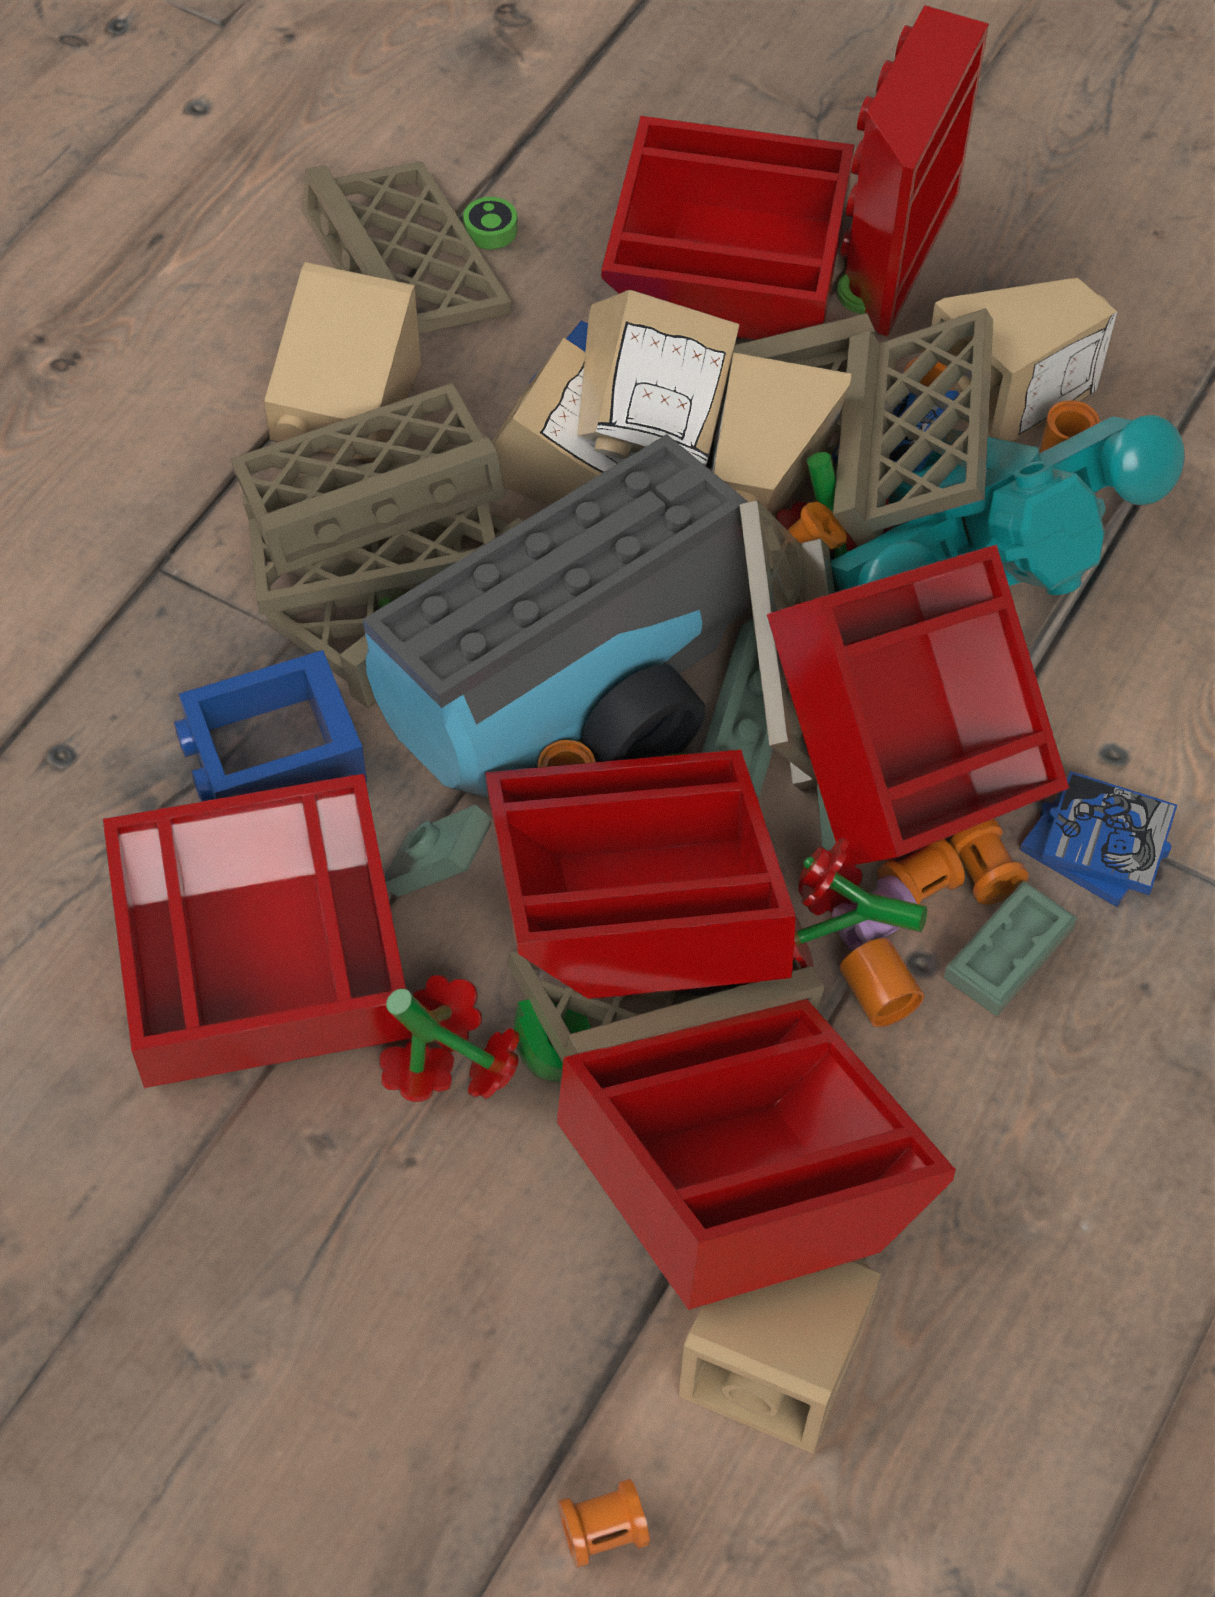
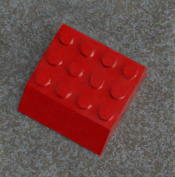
(910, 158)
(731, 223)
(918, 705)
(642, 874)
(253, 930)
(748, 1149)

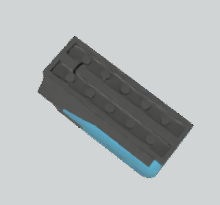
(559, 612)

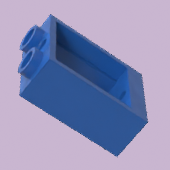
(259, 693)

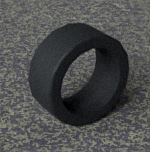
(644, 717)

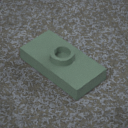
(437, 850)
(1010, 948)

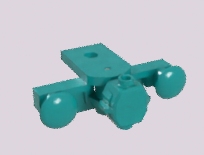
(1034, 506)

